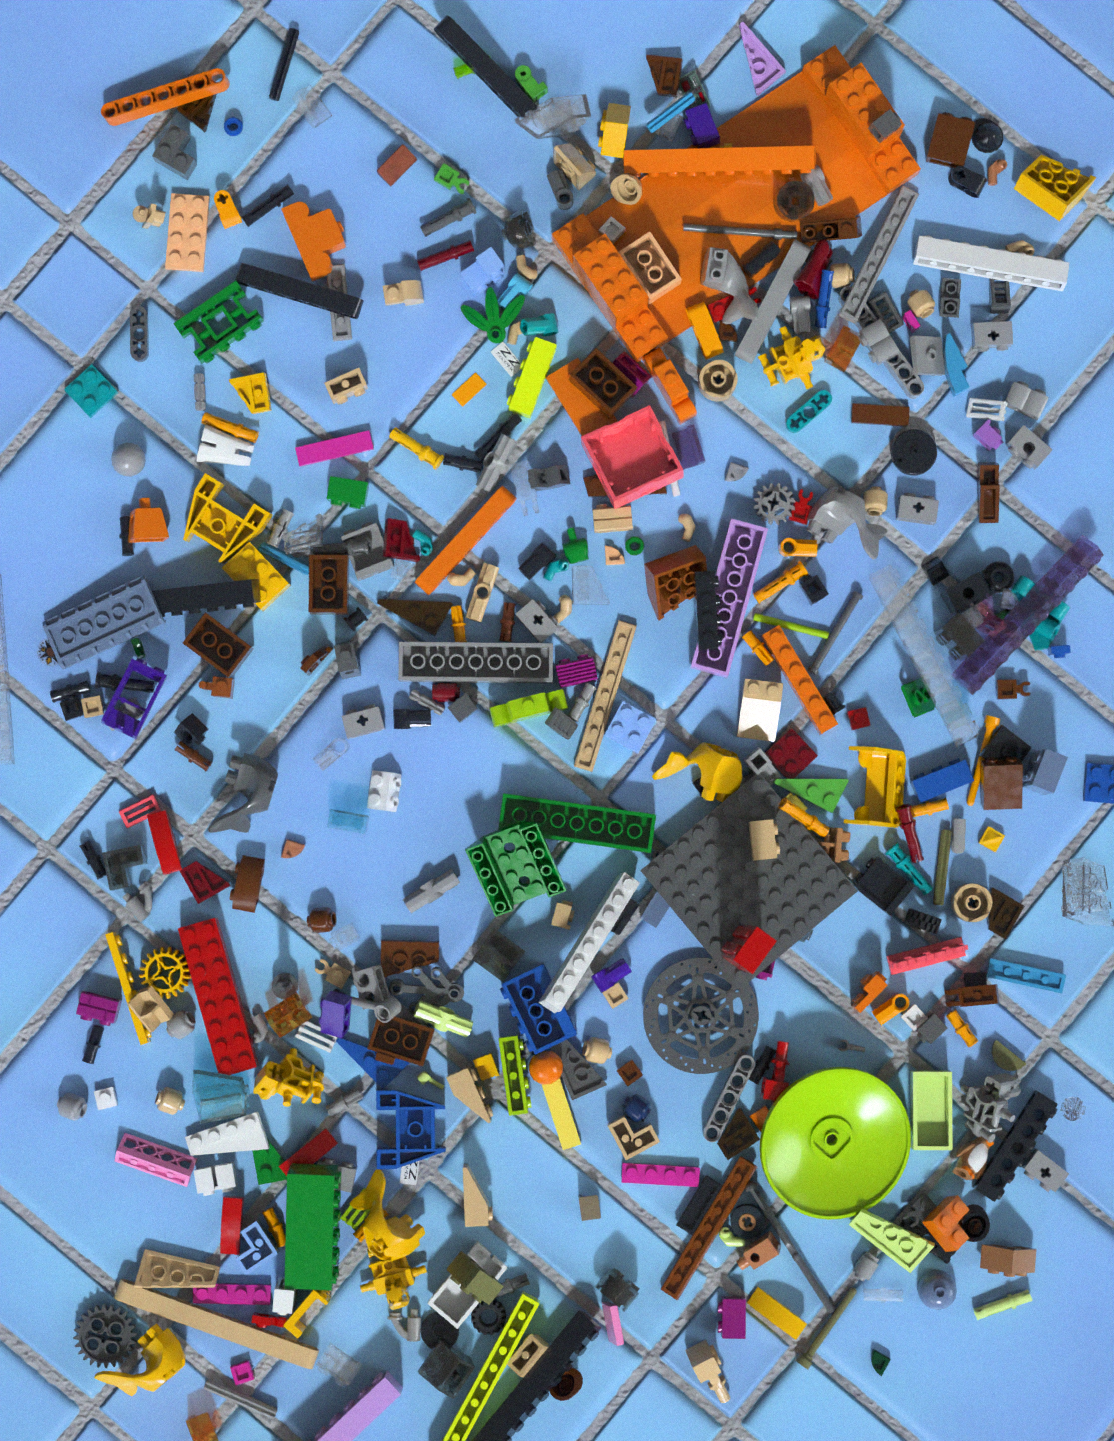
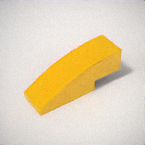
(777, 1313)

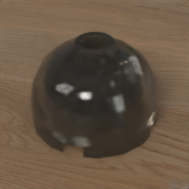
(518, 230)

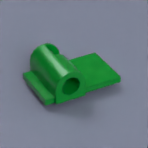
(917, 698)

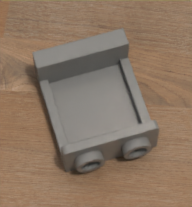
(372, 564)

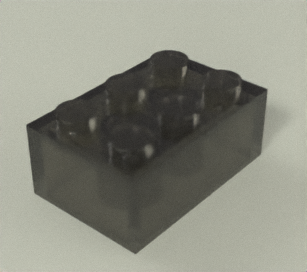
(958, 637)

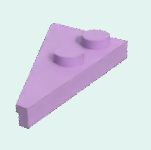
(762, 64)

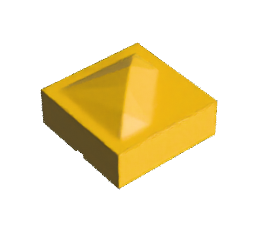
(991, 839)

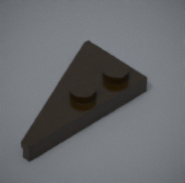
(424, 614)

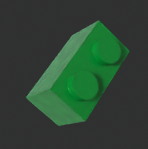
(347, 492)

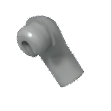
(260, 1030)

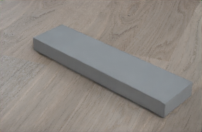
(340, 324)

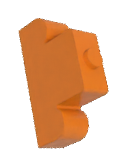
(315, 237)
(670, 385)

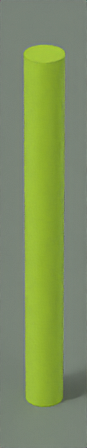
(791, 626)

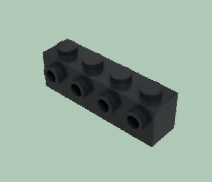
(706, 613)

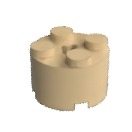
(707, 378)
(975, 892)

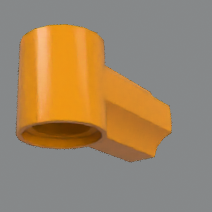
(800, 547)
(889, 1009)

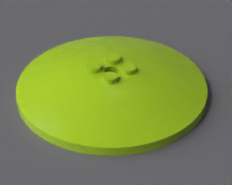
(858, 1165)

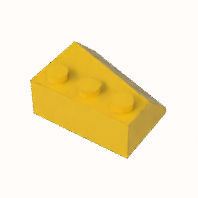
(1053, 186)

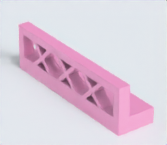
(150, 1164)

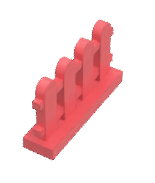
(926, 955)

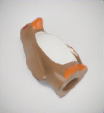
(972, 1159)

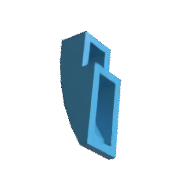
(954, 365)

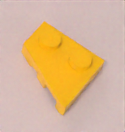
(253, 391)

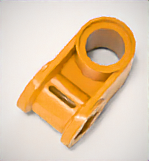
(227, 212)

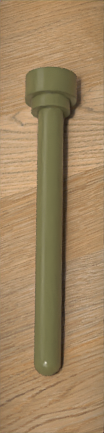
(806, 1358)

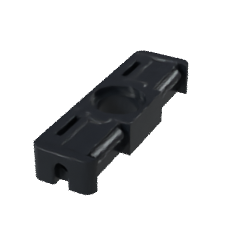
(921, 1231)

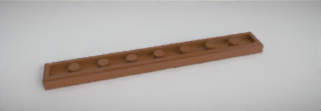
(709, 1228)

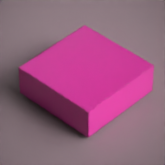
(911, 321)
(242, 1372)

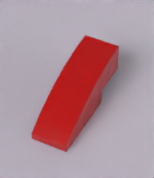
(164, 842)
(311, 1151)
(231, 1225)

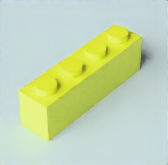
(532, 377)

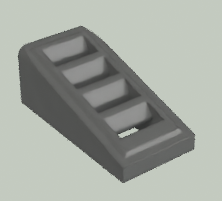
(886, 302)
(999, 305)
(561, 723)

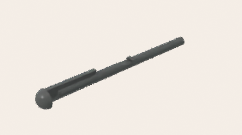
(751, 1186)

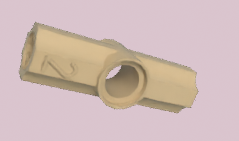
(478, 604)

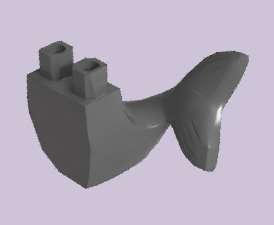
(256, 782)

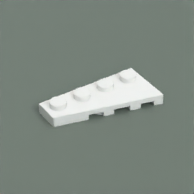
(233, 1136)

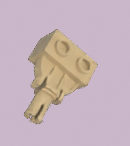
(706, 1366)

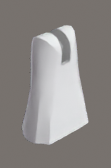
(223, 448)

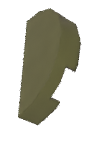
(1005, 1058)

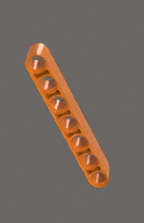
(173, 100)
(465, 540)

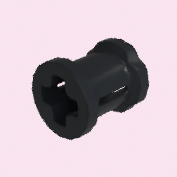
(355, 619)
(834, 697)

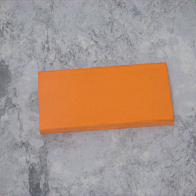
(578, 407)

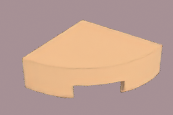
(613, 556)

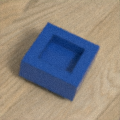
(1059, 651)

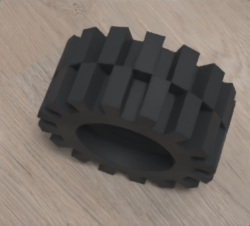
(922, 921)
(484, 1327)

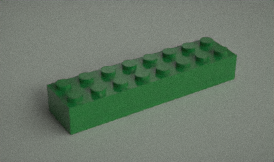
(581, 822)

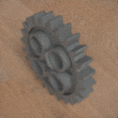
(108, 1318)

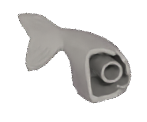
(724, 274)
(839, 510)

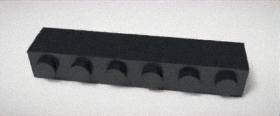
(208, 597)

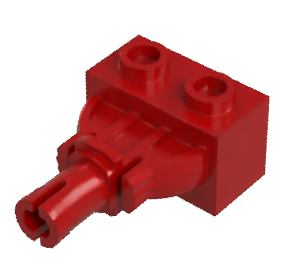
(774, 1086)

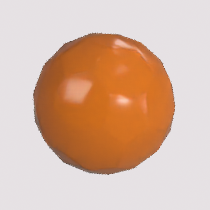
(546, 1067)

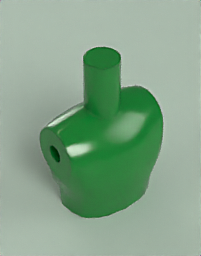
(576, 548)

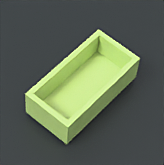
(931, 1109)

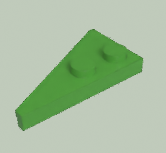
(821, 792)

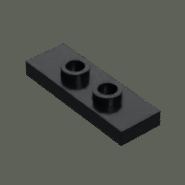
(699, 1204)

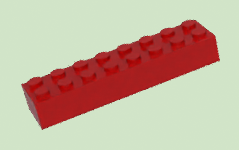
(748, 948)
(218, 997)

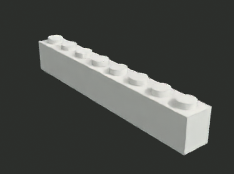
(991, 263)
(589, 942)

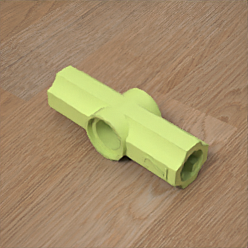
(443, 1018)

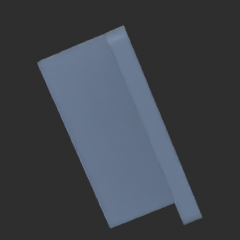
(655, 910)

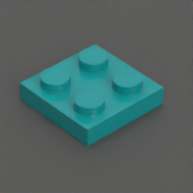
(91, 391)

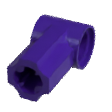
(608, 976)

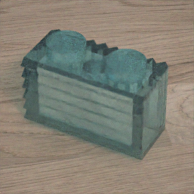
(348, 821)

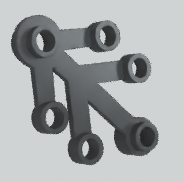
(430, 989)

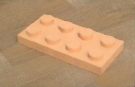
(187, 232)

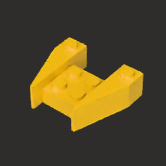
(218, 524)

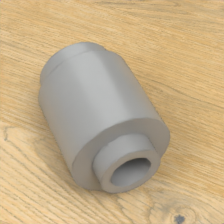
(865, 1266)

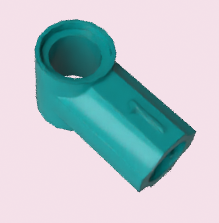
(544, 325)

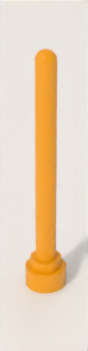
(990, 724)

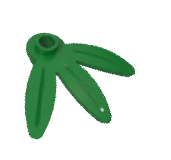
(494, 323)

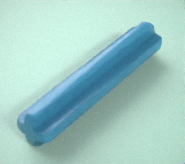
(670, 112)
(282, 557)

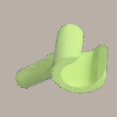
(424, 1077)

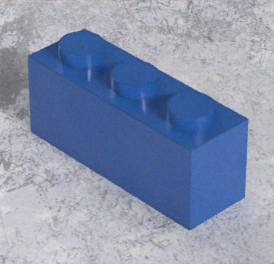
(941, 780)

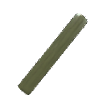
(942, 867)

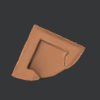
(292, 849)

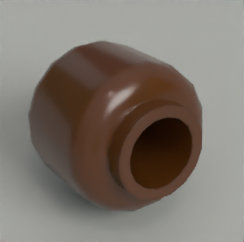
(321, 920)

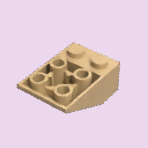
(466, 1090)

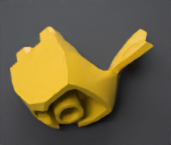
(719, 769)
(390, 1237)
(163, 1360)

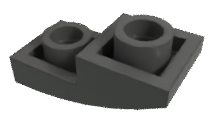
(950, 297)

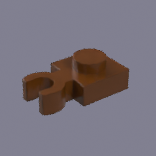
(1008, 689)

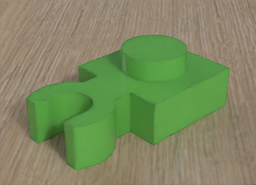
(449, 177)

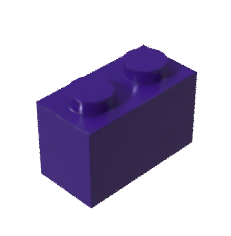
(701, 126)
(335, 1014)

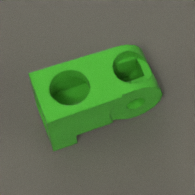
(529, 84)

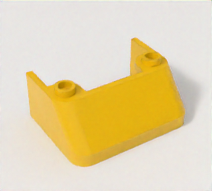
(883, 786)

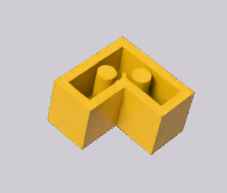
(615, 127)

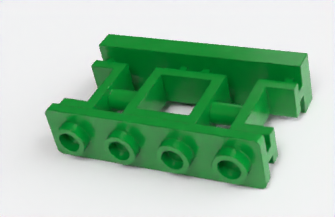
(209, 312)

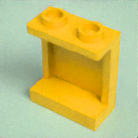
(293, 1323)

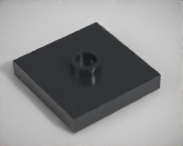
(1005, 744)

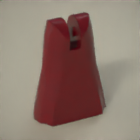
(810, 276)

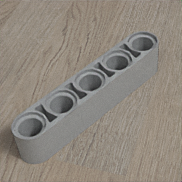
(728, 1108)

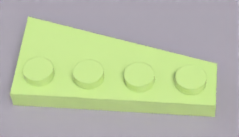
(898, 1243)

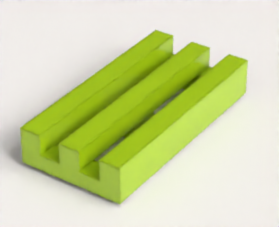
(349, 1221)

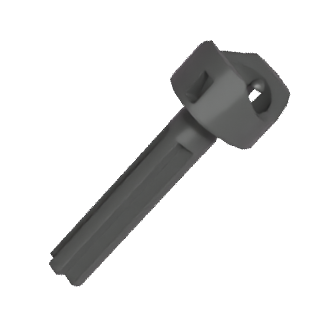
(284, 985)

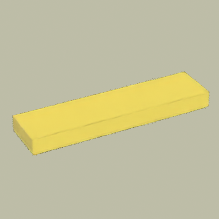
(561, 1115)

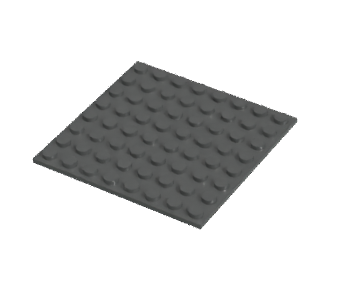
(718, 886)

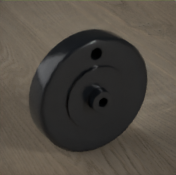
(913, 452)

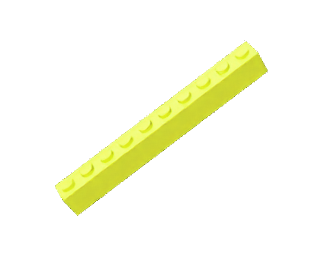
(492, 1368)

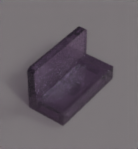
(688, 447)

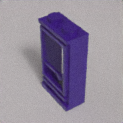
(122, 721)

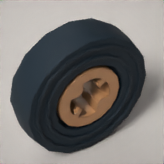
(738, 1224)

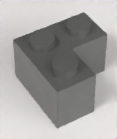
(171, 154)

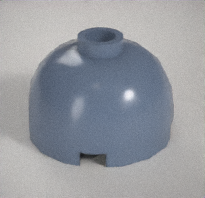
(937, 1289)

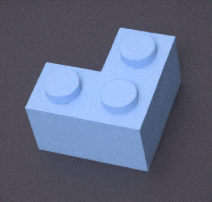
(484, 271)
(261, 1247)

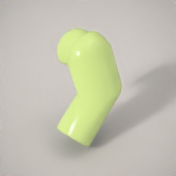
(729, 1239)

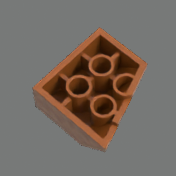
(672, 579)

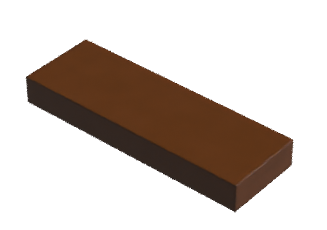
(880, 415)

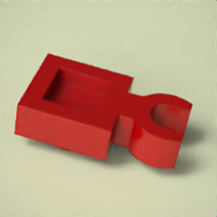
(802, 510)
(263, 1320)

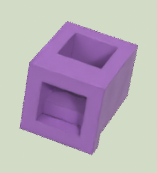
(988, 436)

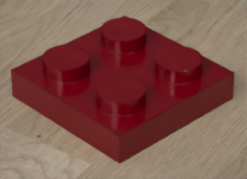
(791, 755)

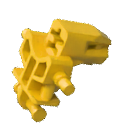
(793, 358)
(289, 1079)
(392, 1280)

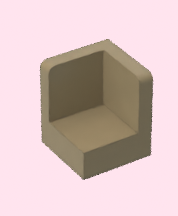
(589, 1207)

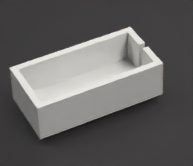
(451, 1300)

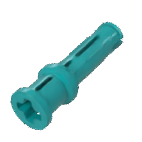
(904, 859)

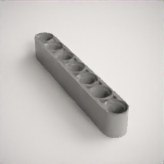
(773, 301)
(893, 367)

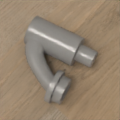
(139, 910)
(413, 1325)

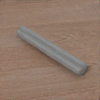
(240, 1398)

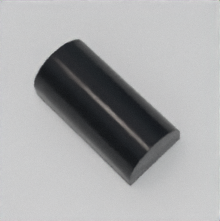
(761, 259)

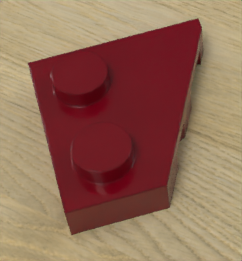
(398, 541)
(202, 881)

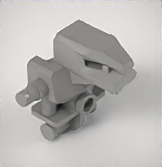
(990, 1103)

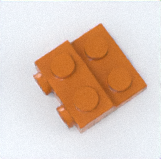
(872, 986)

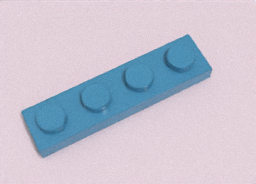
(1025, 975)

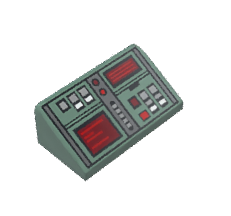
(691, 83)

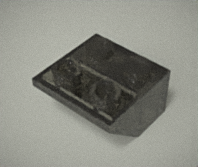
(498, 955)
(446, 1368)

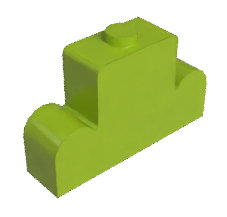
(528, 707)

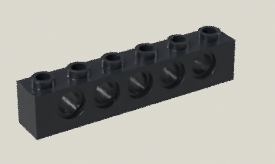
(1015, 1134)

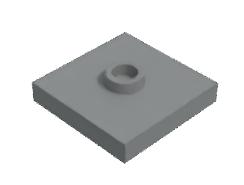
(927, 355)

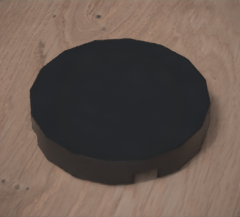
(438, 1328)

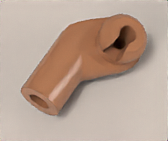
(994, 169)

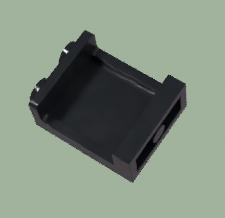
(882, 885)

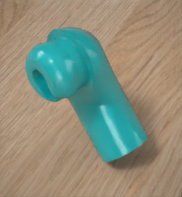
(425, 542)
(555, 567)

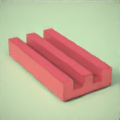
(125, 818)

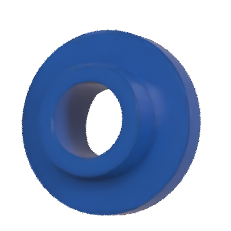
(230, 121)

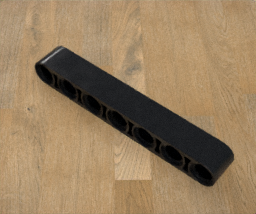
(484, 67)
(299, 291)

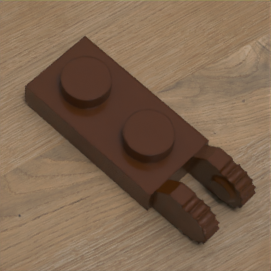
(974, 995)

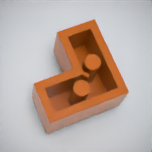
(944, 1223)

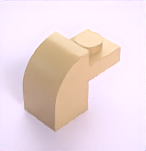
(405, 292)

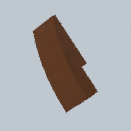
(988, 492)

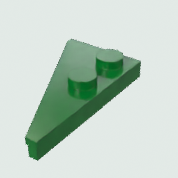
(267, 1165)

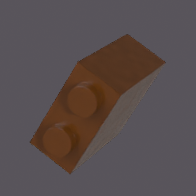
(950, 140)
(1001, 783)

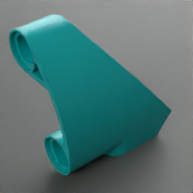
(1047, 629)

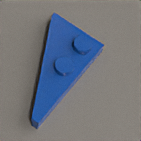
(380, 1072)

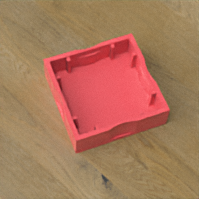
(632, 457)

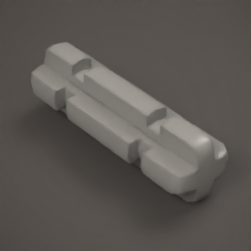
(199, 392)
(427, 702)

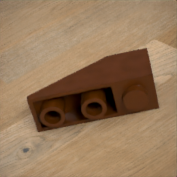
(831, 229)

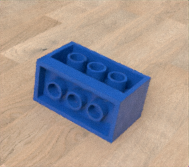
(560, 1024)

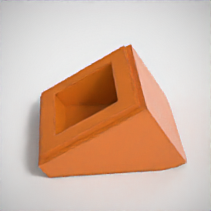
(759, 1116)

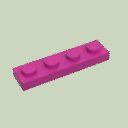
(660, 1174)
(234, 1294)

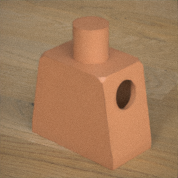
(765, 1246)

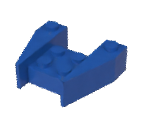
(413, 1128)

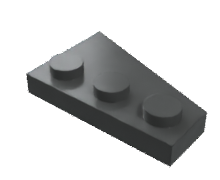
(577, 1072)

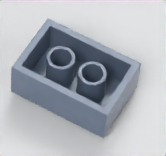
(1044, 771)

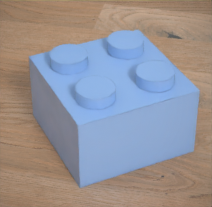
(630, 727)

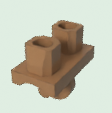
(833, 844)

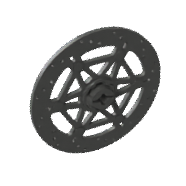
(657, 1037)

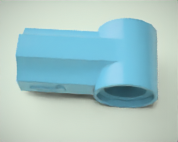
(516, 287)

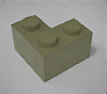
(474, 1279)

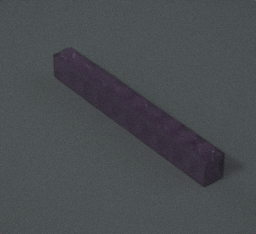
(1028, 614)

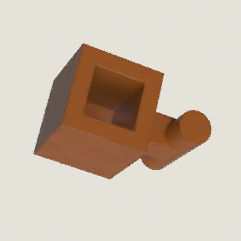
(220, 687)

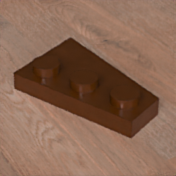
(405, 954)

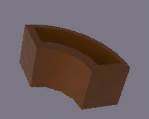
(248, 883)

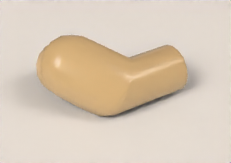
(461, 580)

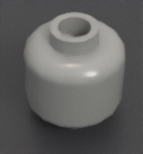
(181, 1024)
(72, 1106)

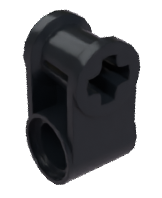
(969, 182)

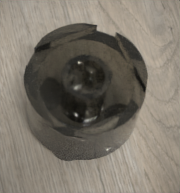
(803, 205)
(617, 1289)

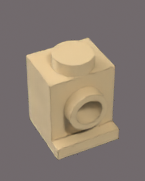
(563, 914)

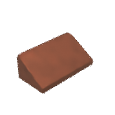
(396, 165)

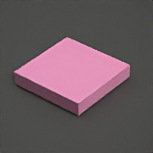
(612, 1323)

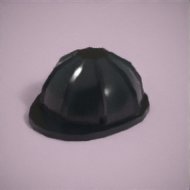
(987, 136)
(975, 1223)

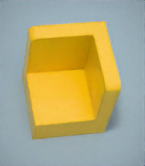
(486, 1066)

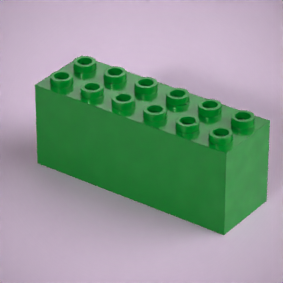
(312, 1226)

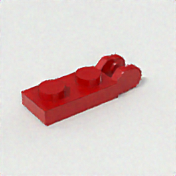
(719, 307)

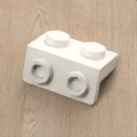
(384, 791)

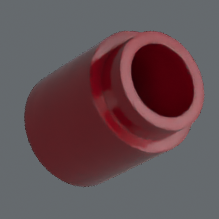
(445, 692)

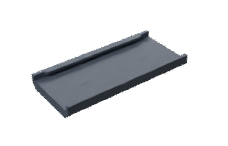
(103, 622)

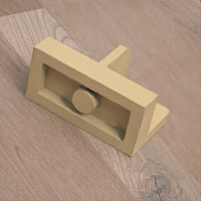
(150, 1008)

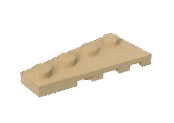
(170, 1271)

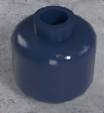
(636, 1108)

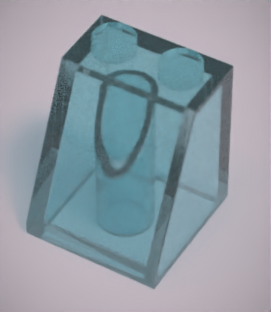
(219, 1096)

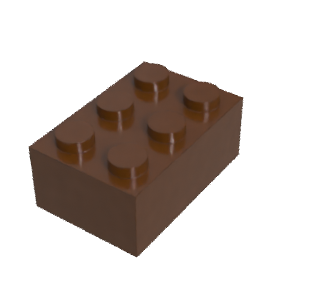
(602, 383)
(328, 585)
(218, 645)
(402, 1039)

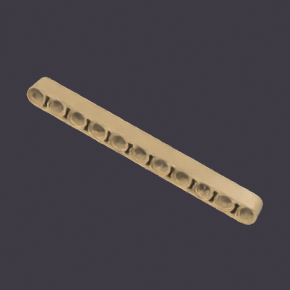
(217, 1324)

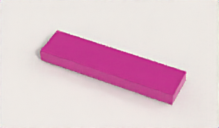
(334, 448)

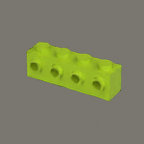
(513, 1075)

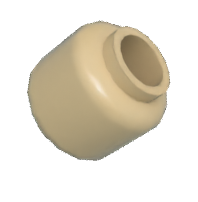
(843, 275)
(921, 303)
(875, 501)
(596, 1050)
(169, 1100)

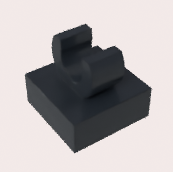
(72, 708)

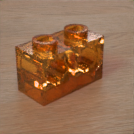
(288, 1015)

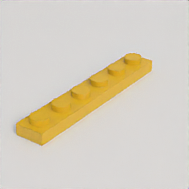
(126, 979)

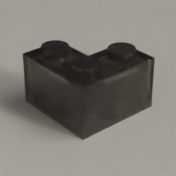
(118, 864)

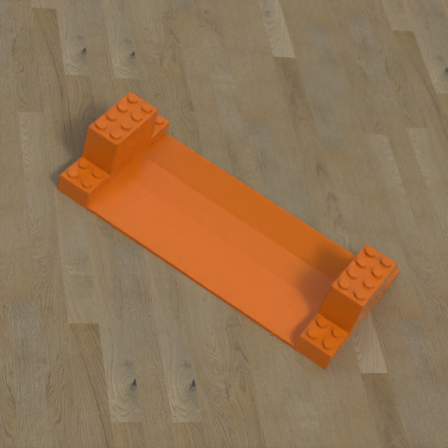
(818, 107)

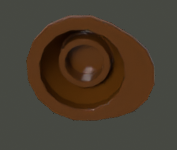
(569, 1385)

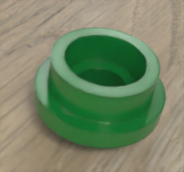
(634, 539)

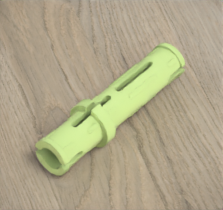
(1002, 1304)

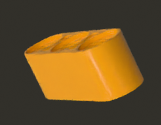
(704, 330)

